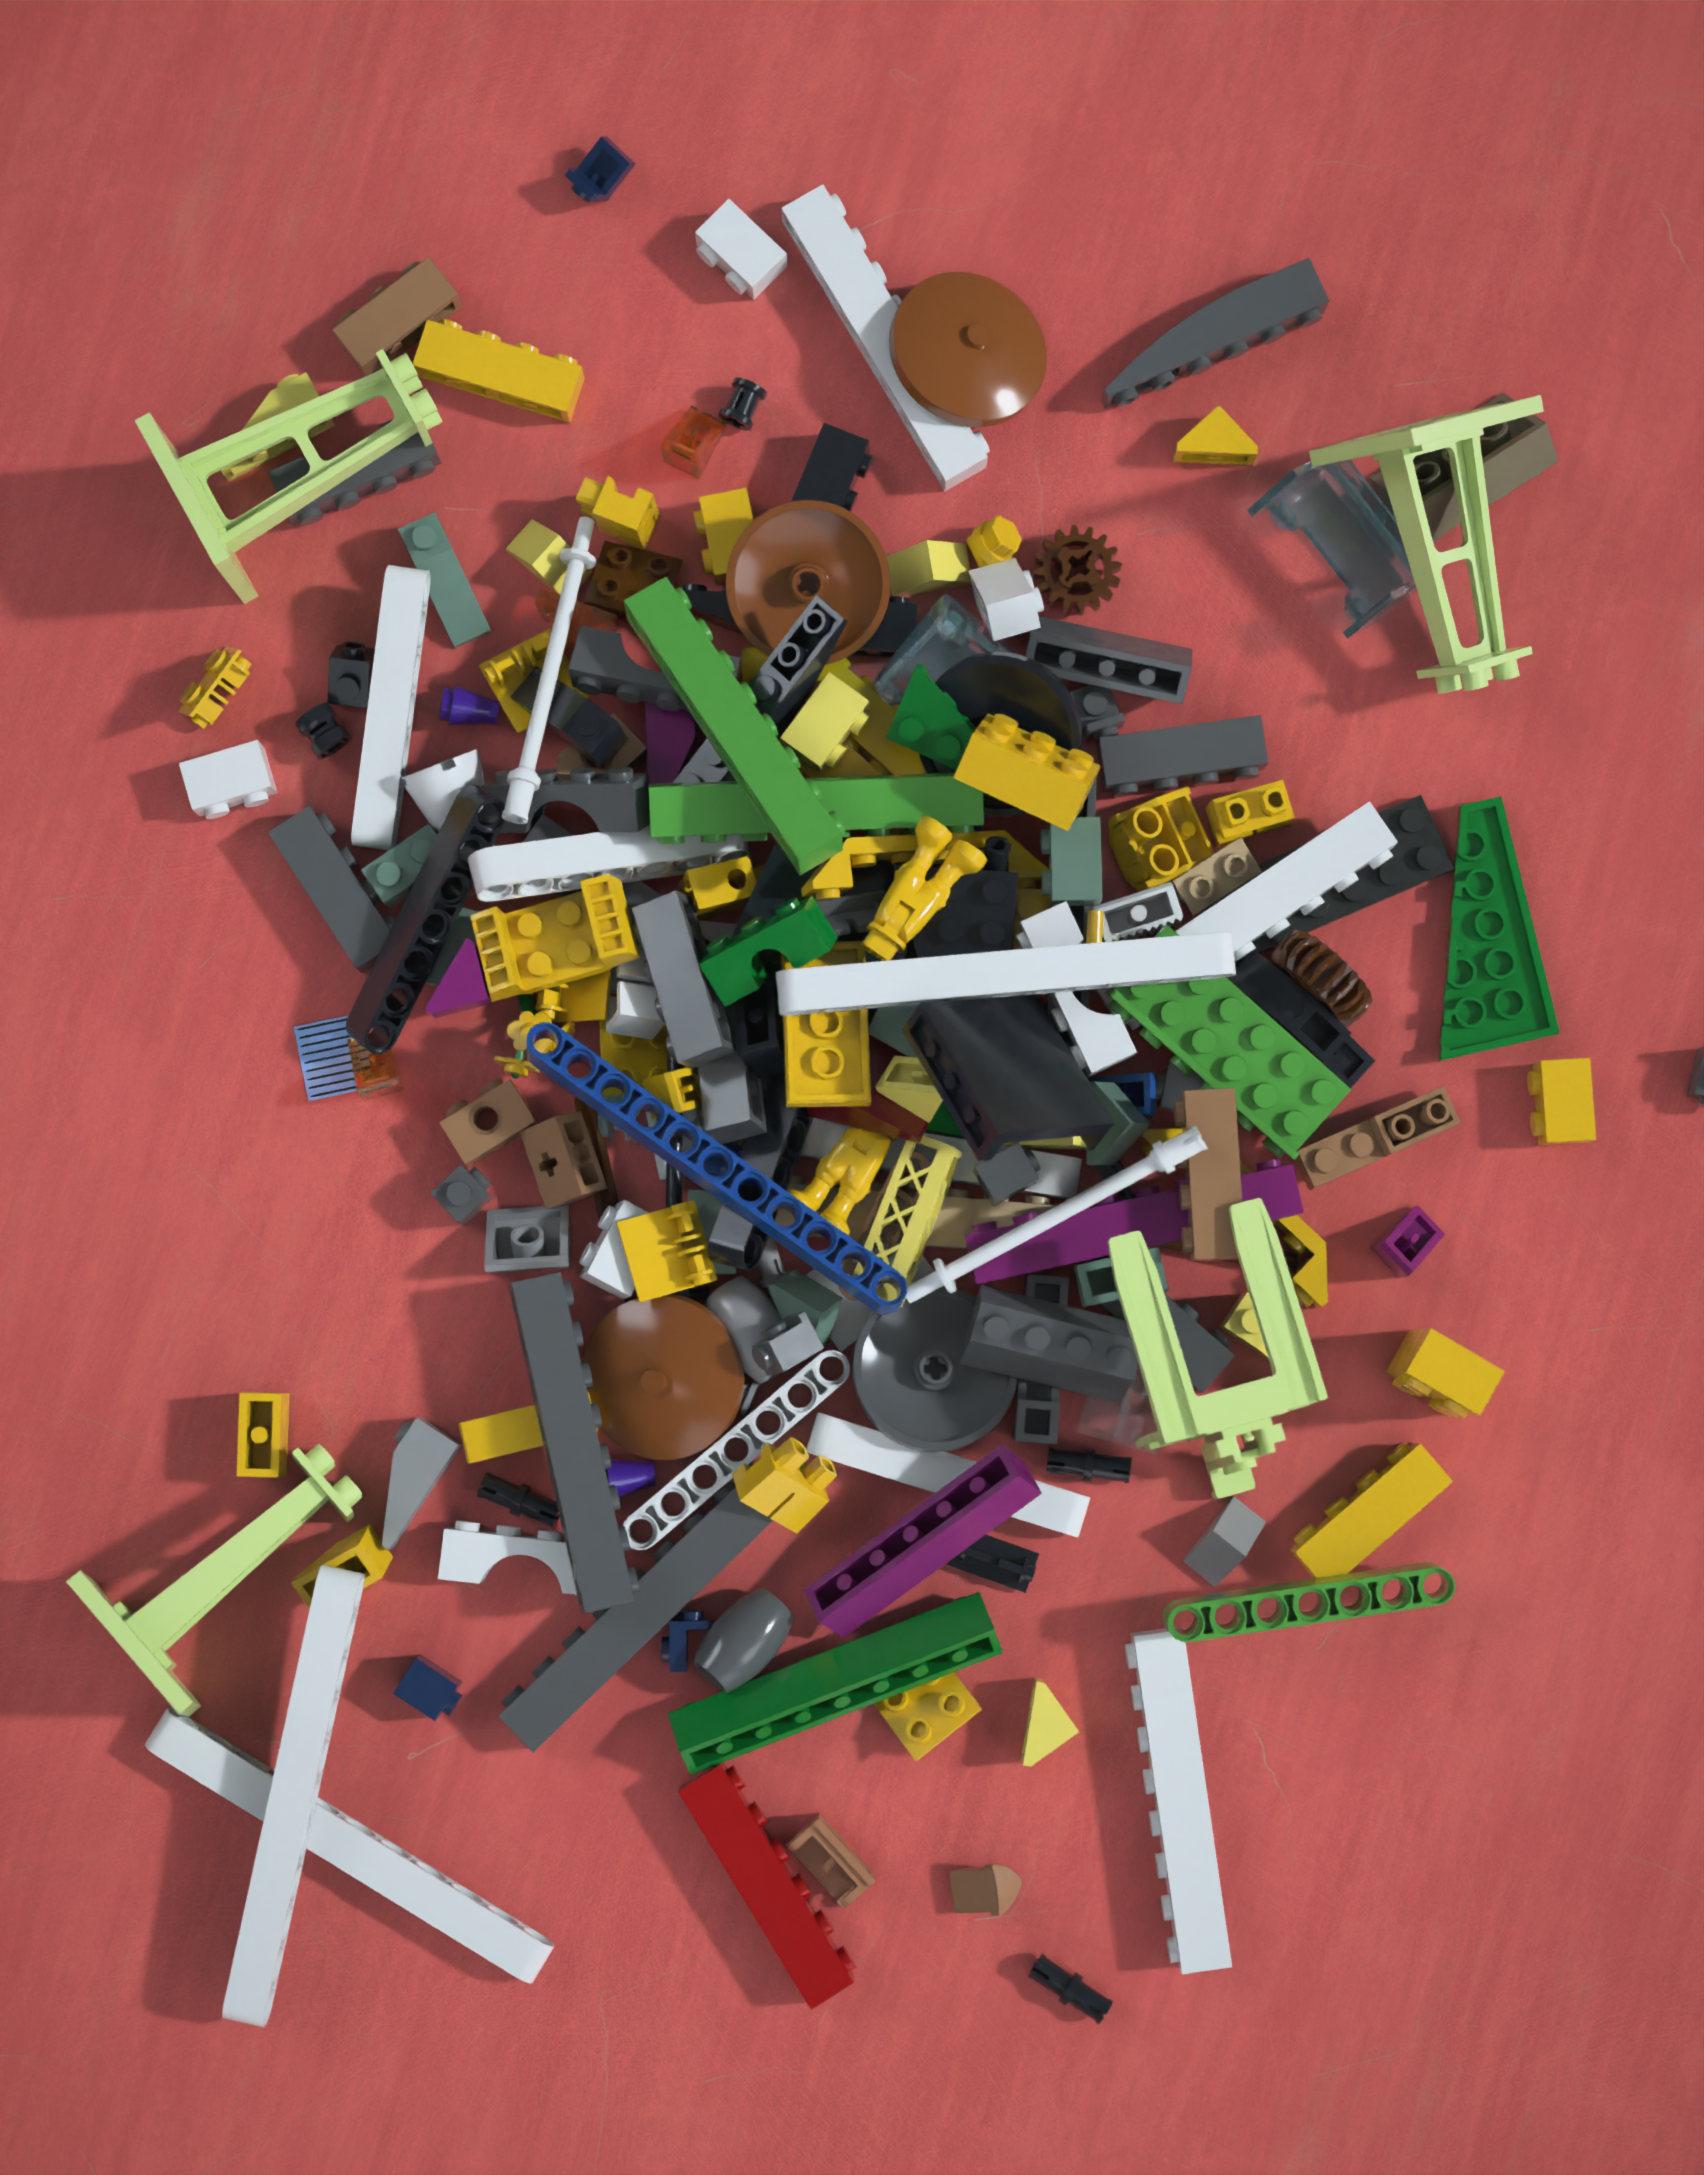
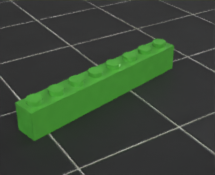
(734, 725)
(859, 801)

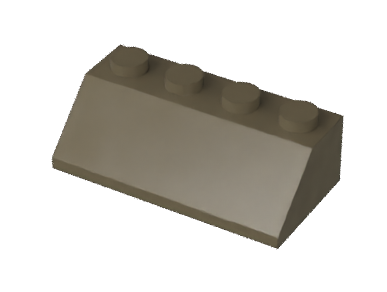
(1510, 457)

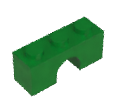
(796, 931)

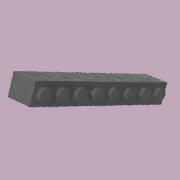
(572, 1443)
(624, 1629)

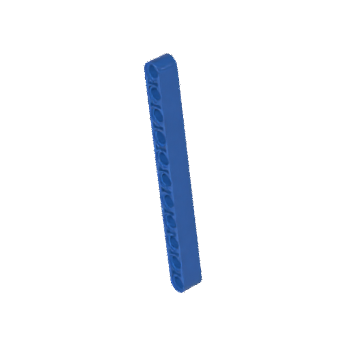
(705, 1149)

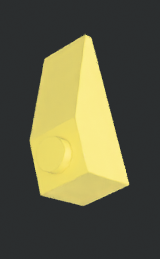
(289, 394)

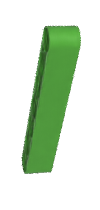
(1328, 1607)

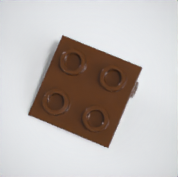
(624, 572)

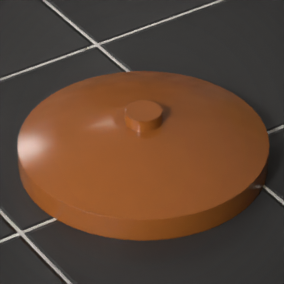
(967, 349)
(805, 553)
(664, 1376)

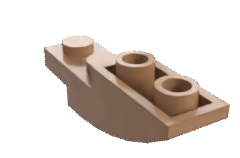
(1376, 1138)

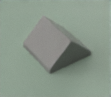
(528, 1239)

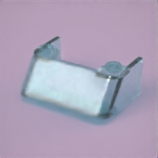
(1351, 533)

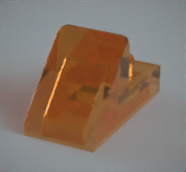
(583, 614)

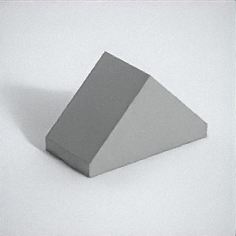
(1225, 1542)

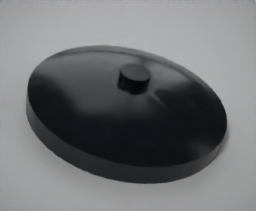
(1015, 688)

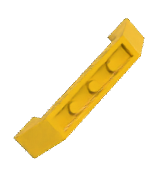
(835, 874)
(1311, 1276)

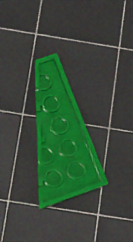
(1493, 961)

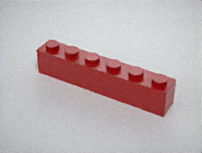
(767, 1884)

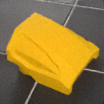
(1158, 840)

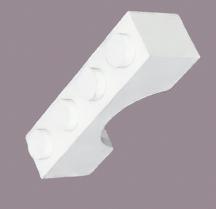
(1096, 1037)
(472, 1553)

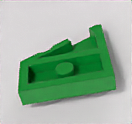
(930, 721)

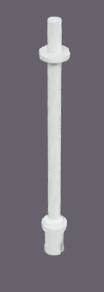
(524, 779)
(1161, 1159)

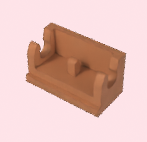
(831, 1861)

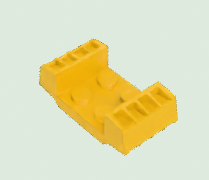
(556, 939)

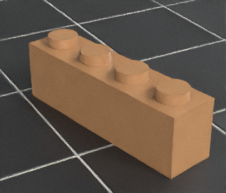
(1210, 1175)

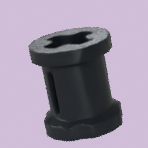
(742, 404)

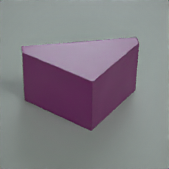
(462, 985)
(1408, 1242)

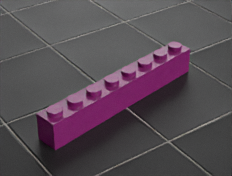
(1150, 1212)

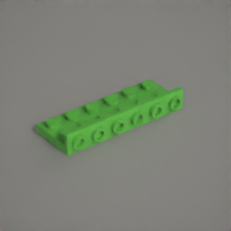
(1236, 1046)

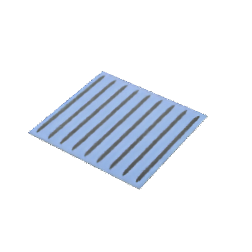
(325, 1058)

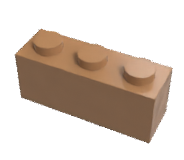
(396, 315)

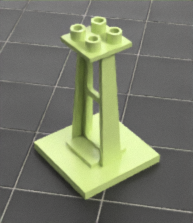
(1395, 454)
(190, 472)
(181, 1605)

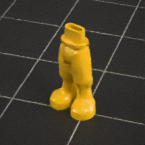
(911, 898)
(851, 1165)

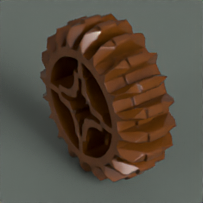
(1323, 975)

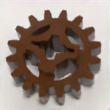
(1088, 581)

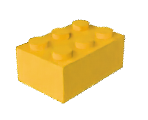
(1027, 770)
(1444, 1372)

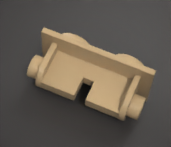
(1216, 876)

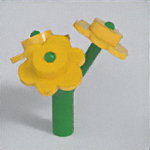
(518, 1031)

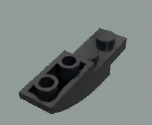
(1302, 1017)

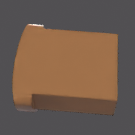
(984, 1889)

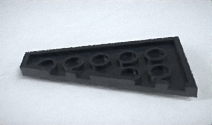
(975, 917)

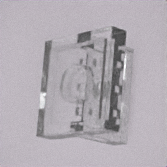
(1122, 1421)

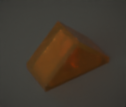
(692, 441)
(374, 1073)

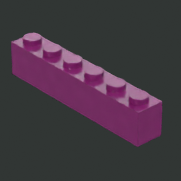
(922, 1541)

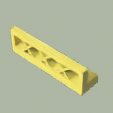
(923, 1213)

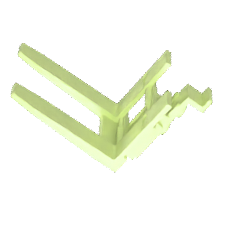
(1234, 1410)

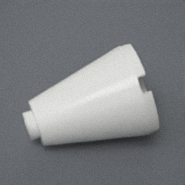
(438, 785)

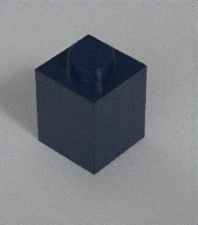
(429, 1688)

